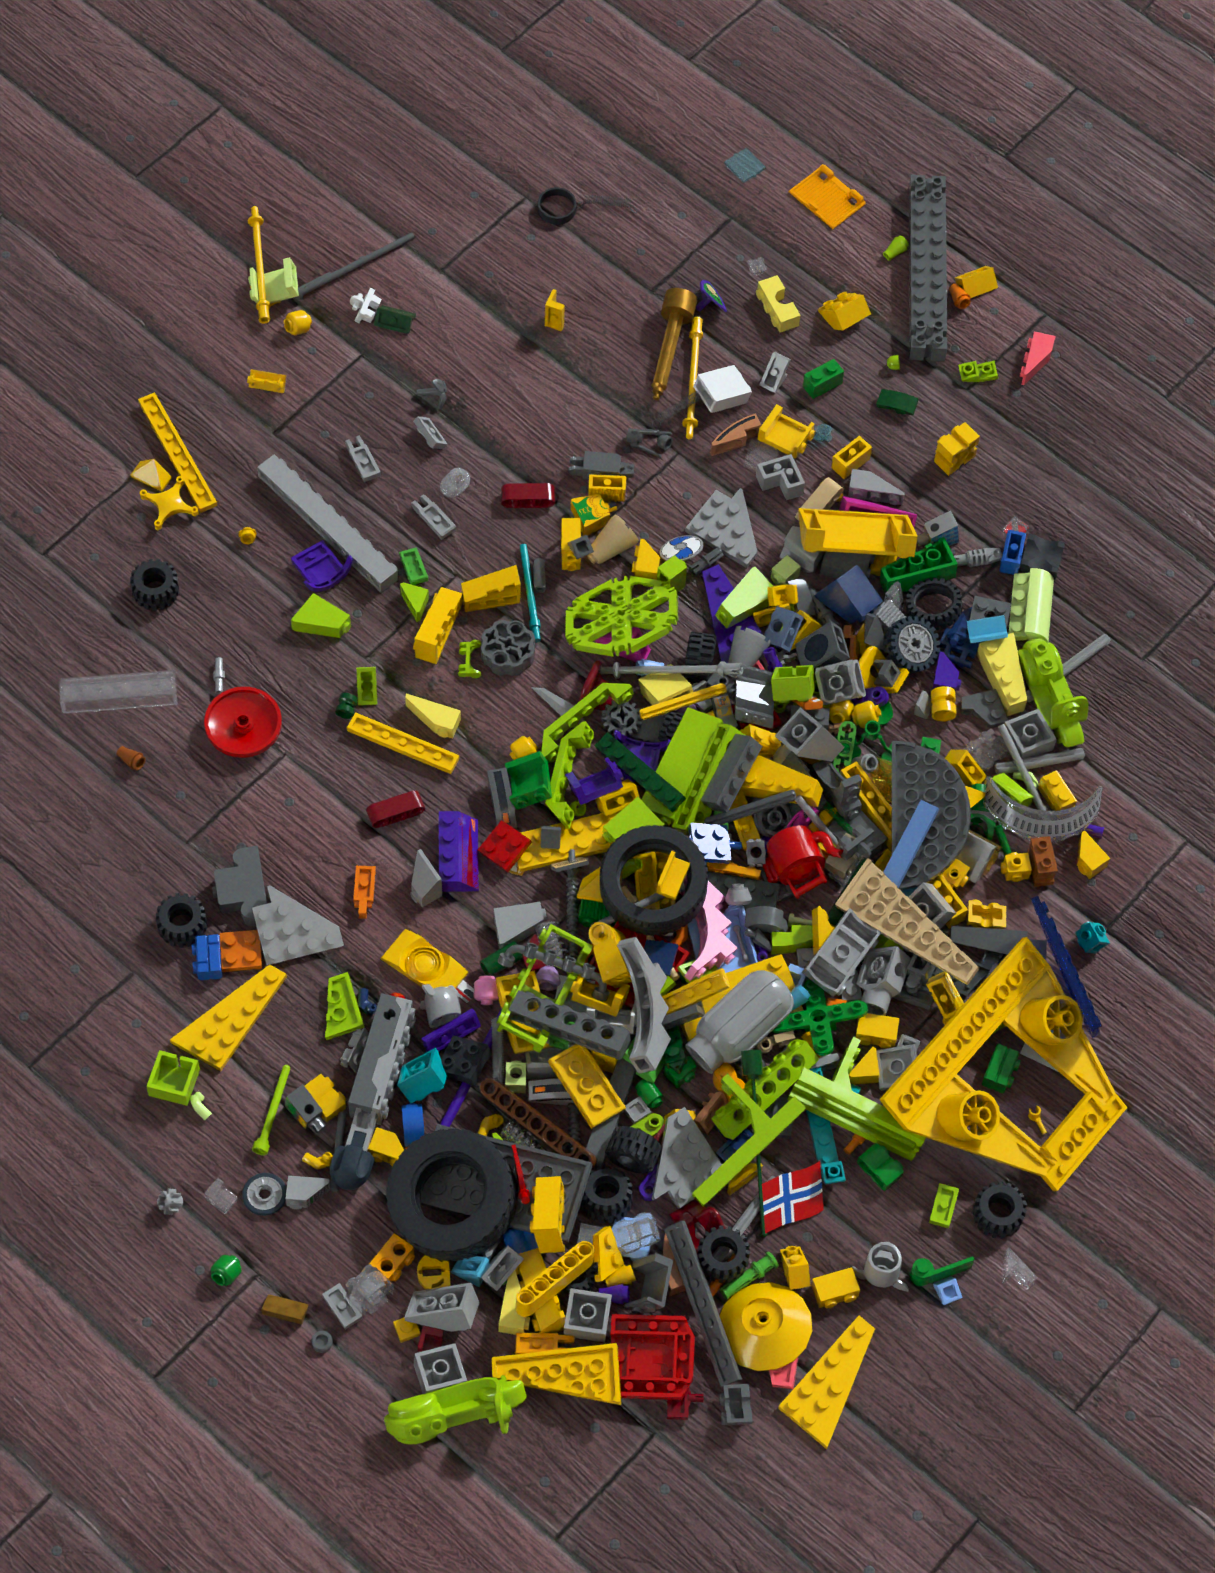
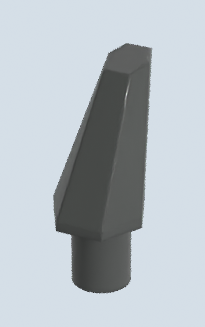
(759, 938)

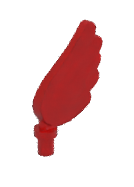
(524, 1193)

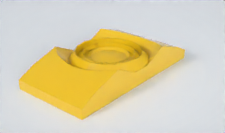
(422, 962)
(504, 987)

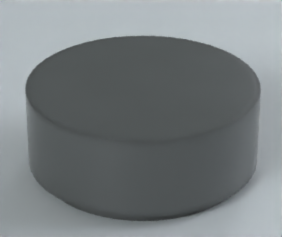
(322, 1341)

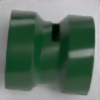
(346, 705)

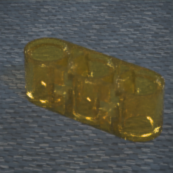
(883, 778)

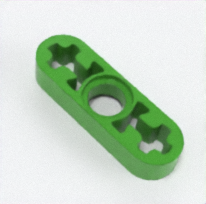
(851, 744)

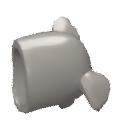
(440, 1003)
(882, 1269)

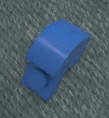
(412, 1122)

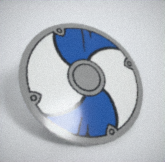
(682, 547)

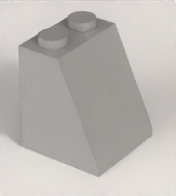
(809, 738)

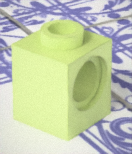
(785, 570)
(516, 1085)

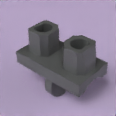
(860, 845)

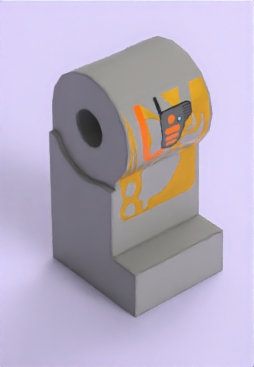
(723, 710)

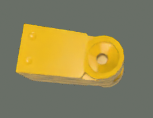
(608, 957)

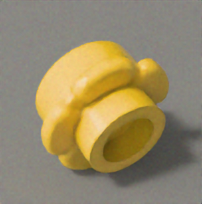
(247, 535)

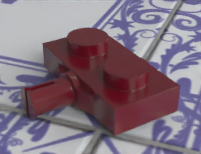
(679, 1408)

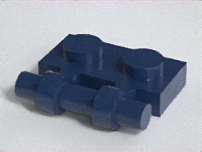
(963, 647)

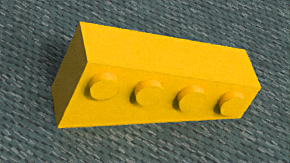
(437, 625)

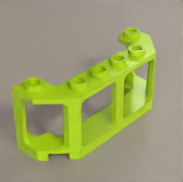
(540, 1040)

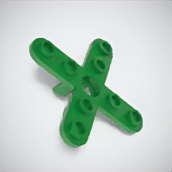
(817, 1007)

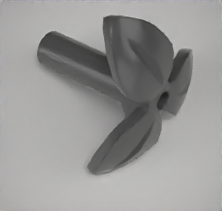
(440, 390)

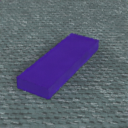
(457, 1027)

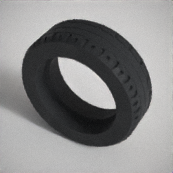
(644, 920)

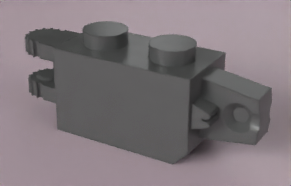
(600, 464)
(918, 973)

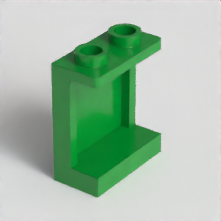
(529, 780)

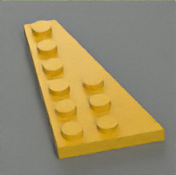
(577, 1372)
(824, 1390)

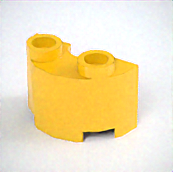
(984, 916)

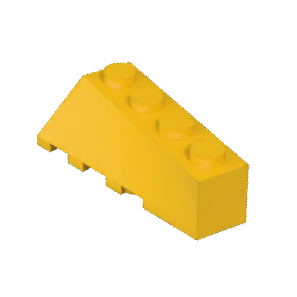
(548, 1317)

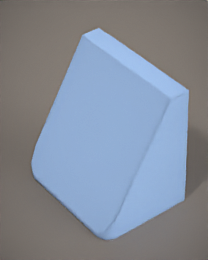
(947, 1290)

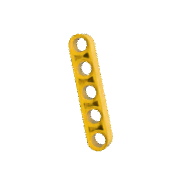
(579, 1260)

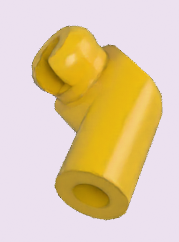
(318, 1163)

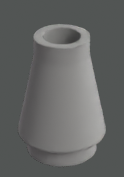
(867, 762)

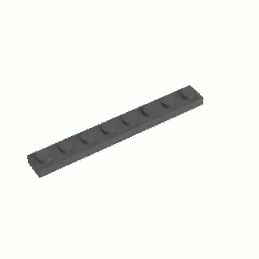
(703, 1303)

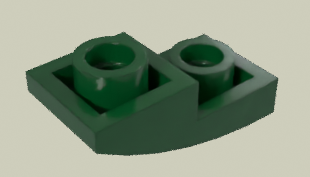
(897, 401)

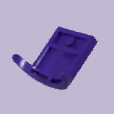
(320, 567)
(646, 751)

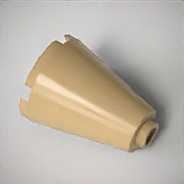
(612, 540)

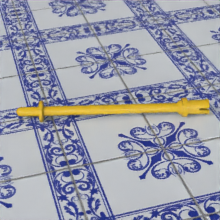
(262, 305)
(695, 334)

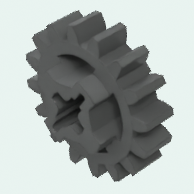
(628, 714)

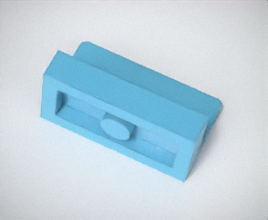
(987, 629)

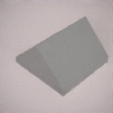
(537, 1063)

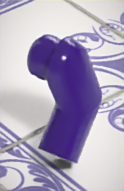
(763, 954)

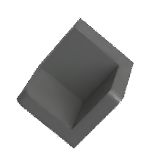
(887, 673)

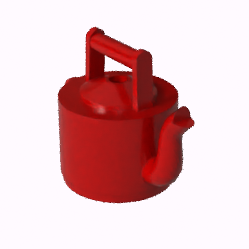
(798, 858)

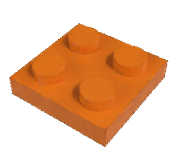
(240, 951)

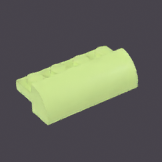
(1031, 605)

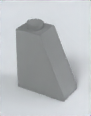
(517, 922)

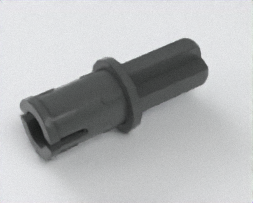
(705, 561)

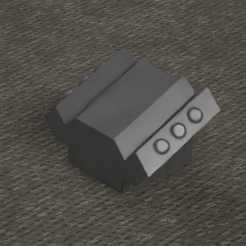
(754, 697)

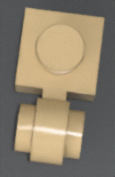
(780, 1039)

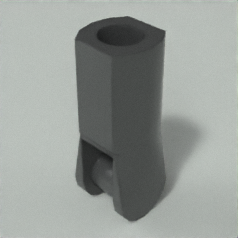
(539, 578)

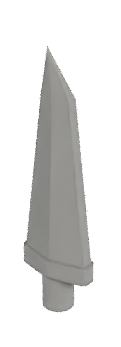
(558, 704)

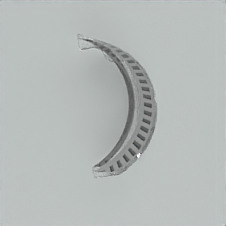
(1038, 823)

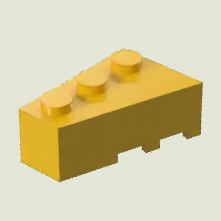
(492, 590)
(548, 1214)

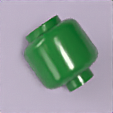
(226, 1270)

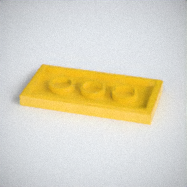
(586, 1085)

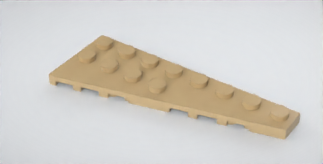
(887, 909)

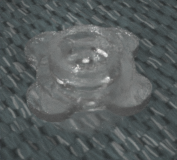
(757, 270)

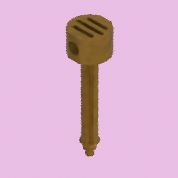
(678, 310)

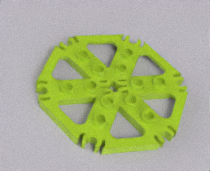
(621, 616)

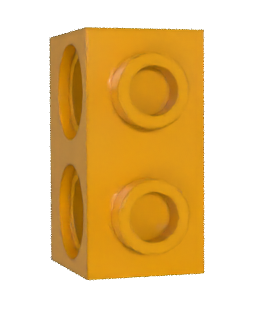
(387, 1257)

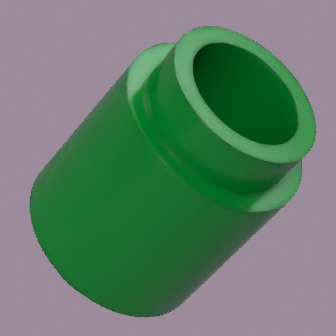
(649, 1093)

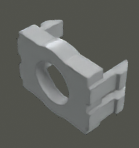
(751, 860)

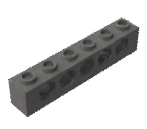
(557, 1026)

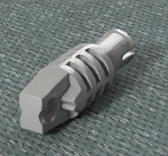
(979, 557)

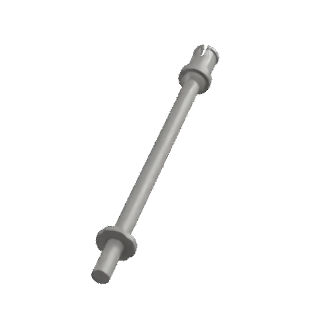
(722, 669)

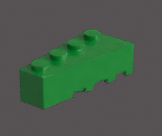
(931, 562)

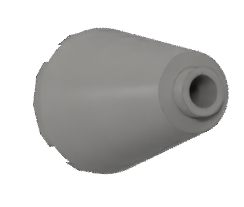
(747, 647)

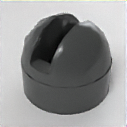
(664, 441)

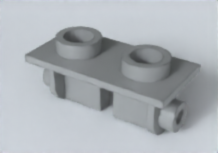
(353, 1056)

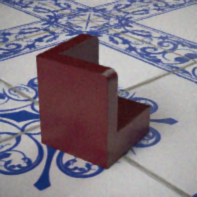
(430, 1338)

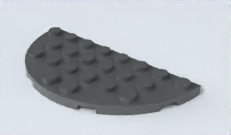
(928, 777)

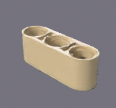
(823, 496)

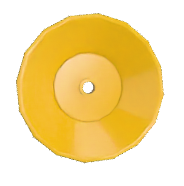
(767, 1343)

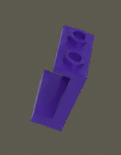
(596, 784)

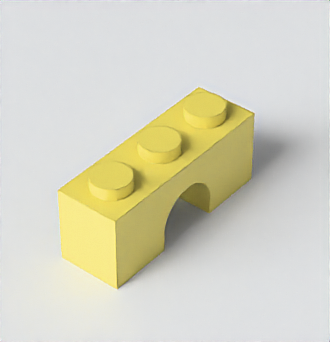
(782, 315)

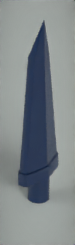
(959, 629)

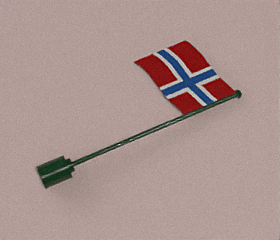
(789, 1195)

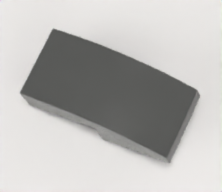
(805, 600)

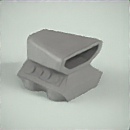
(794, 549)
(840, 682)

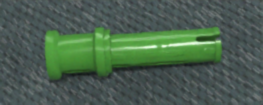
(756, 1270)

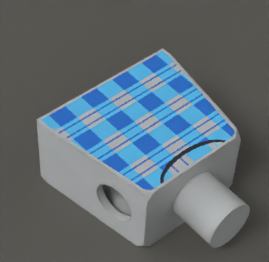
(939, 527)

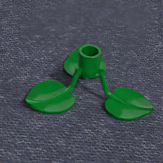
(872, 732)

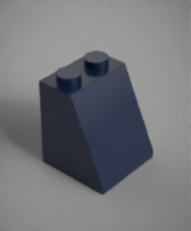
(850, 596)

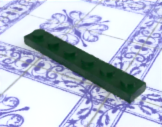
(640, 772)

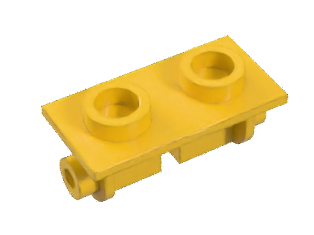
(267, 381)

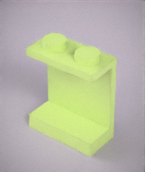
(278, 284)

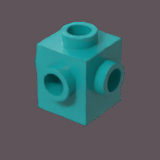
(1092, 937)

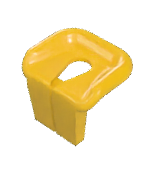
(867, 660)

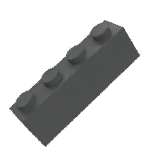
(731, 773)

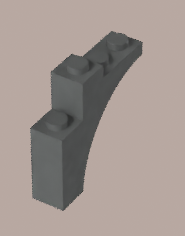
(837, 790)

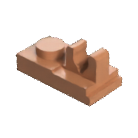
(703, 1118)

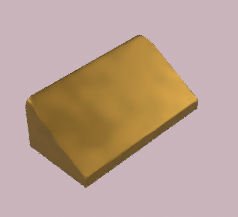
(284, 1309)

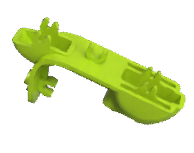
(1051, 693)
(431, 1413)

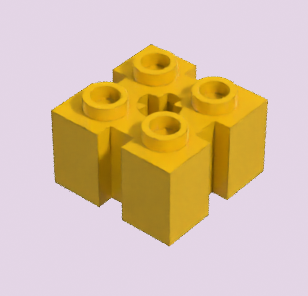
(956, 448)

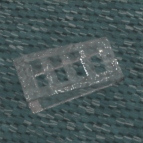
(895, 595)

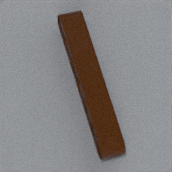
(531, 1117)

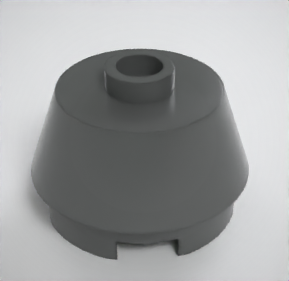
(772, 820)

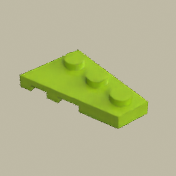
(343, 1008)

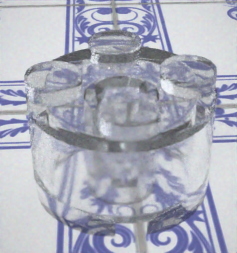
(369, 1290)

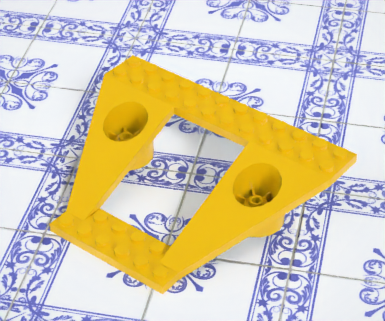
(1019, 994)

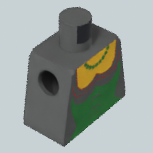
(300, 1103)

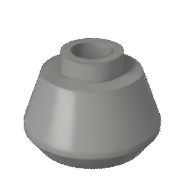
(738, 895)

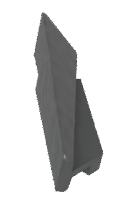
(993, 939)

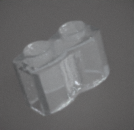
(636, 1233)

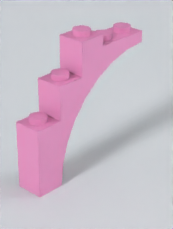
(712, 926)

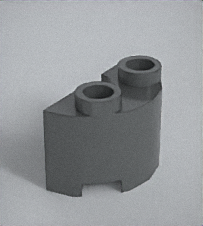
(736, 1405)

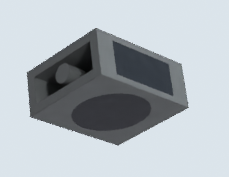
(823, 647)

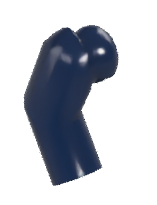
(364, 1004)

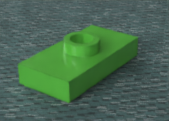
(413, 566)

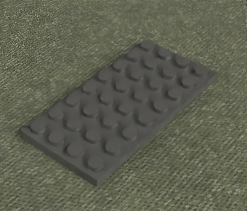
(461, 1188)

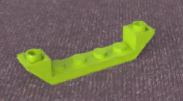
(618, 692)
(577, 738)

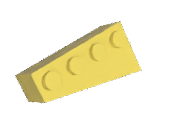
(1004, 672)

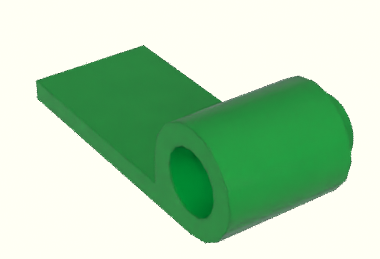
(924, 1272)

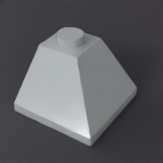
(426, 882)

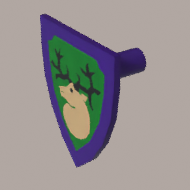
(709, 294)

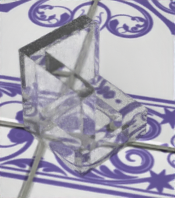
(220, 1196)

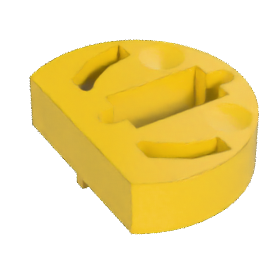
(429, 1282)

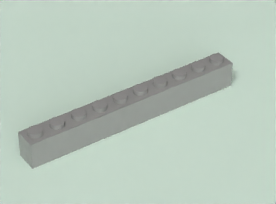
(328, 523)

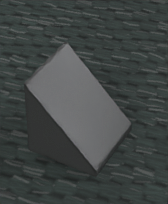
(965, 707)

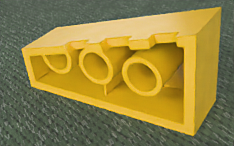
(771, 778)

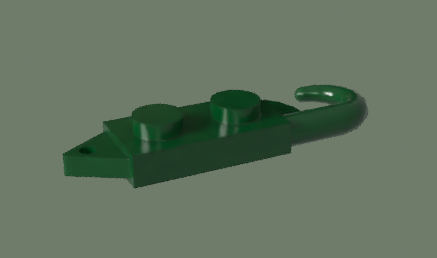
(675, 1053)

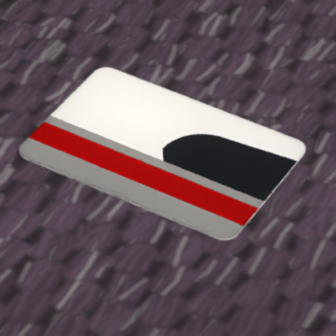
(465, 991)

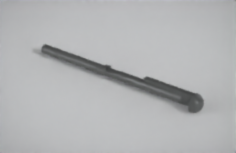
(318, 282)

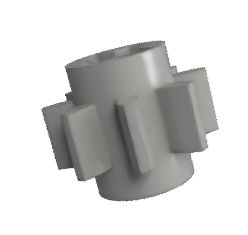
(170, 1201)

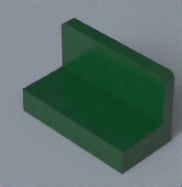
(394, 319)

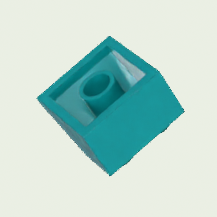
(422, 1076)

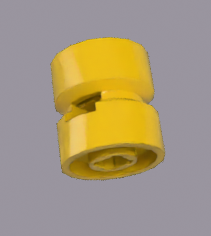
(943, 703)

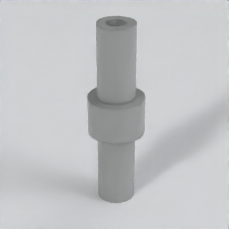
(218, 675)

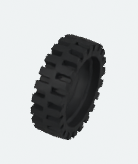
(935, 587)

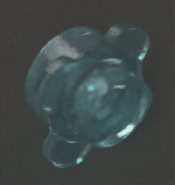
(823, 428)

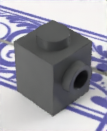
(729, 682)

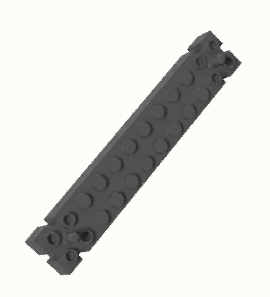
(927, 268)

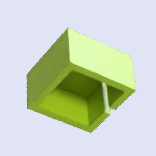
(788, 688)
(173, 1082)

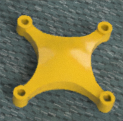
(169, 503)

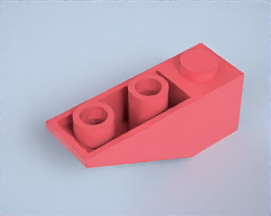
(1038, 356)

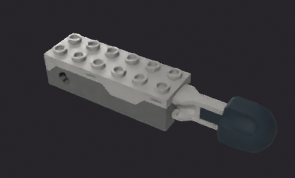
(373, 1088)

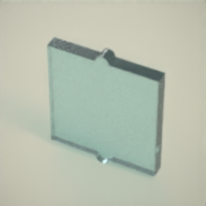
(744, 165)

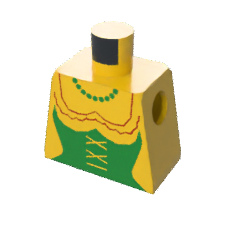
(592, 512)

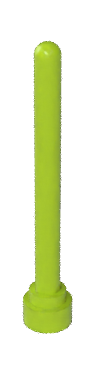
(262, 1145)

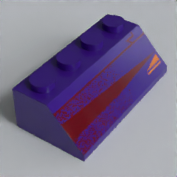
(458, 852)

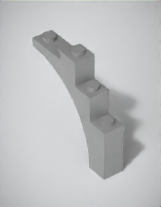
(647, 981)

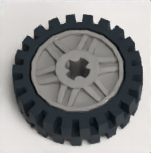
(912, 644)

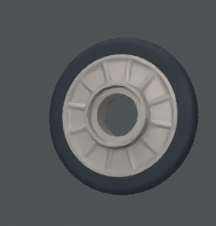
(261, 1182)

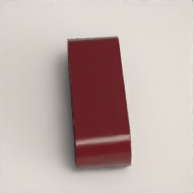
(527, 495)
(395, 809)

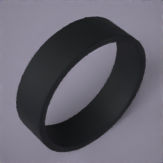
(552, 192)

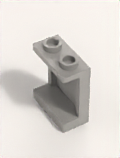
(976, 855)

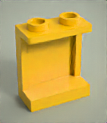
(785, 433)
(583, 990)

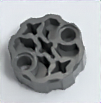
(508, 647)

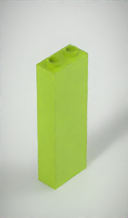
(683, 758)

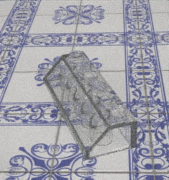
(118, 691)

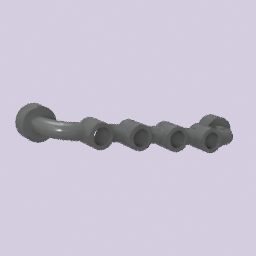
(549, 958)

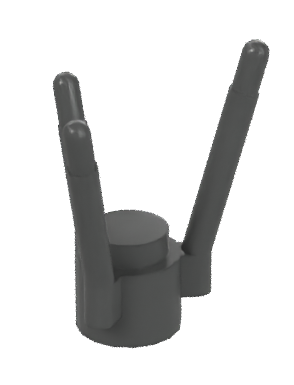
(635, 436)

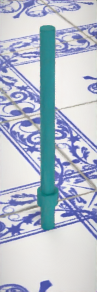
(534, 622)

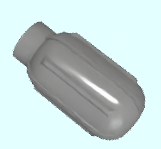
(740, 1020)

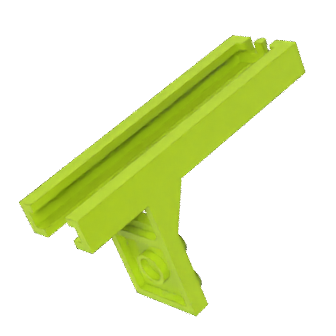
(852, 1111)
(764, 1131)

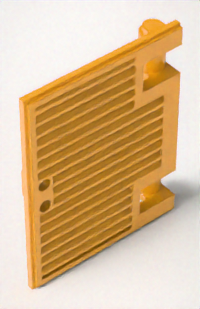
(827, 197)

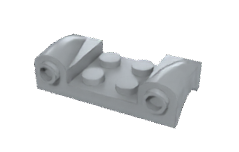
(841, 953)

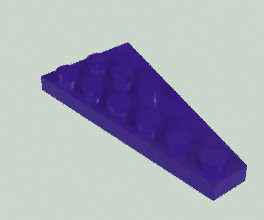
(717, 590)

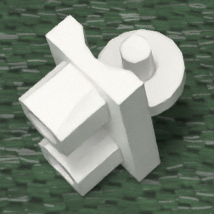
(369, 300)

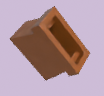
(1042, 861)

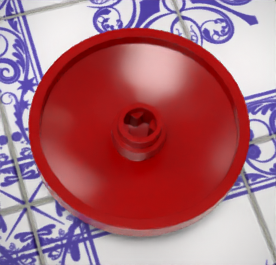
(243, 722)

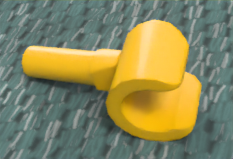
(1036, 1117)

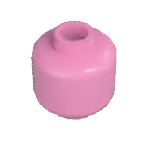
(486, 990)

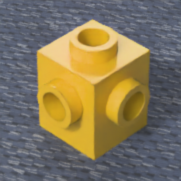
(1016, 866)
(962, 871)

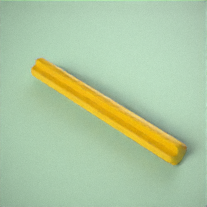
(682, 701)

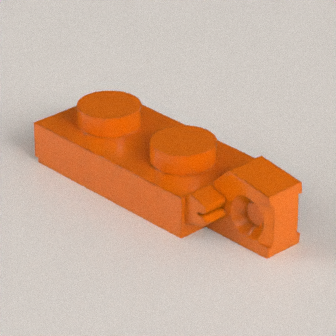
(364, 889)

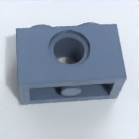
(790, 622)

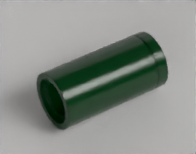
(490, 964)

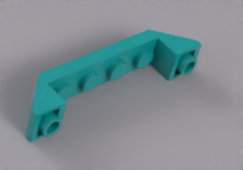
(824, 1146)

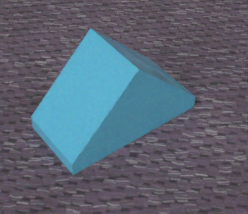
(471, 1269)

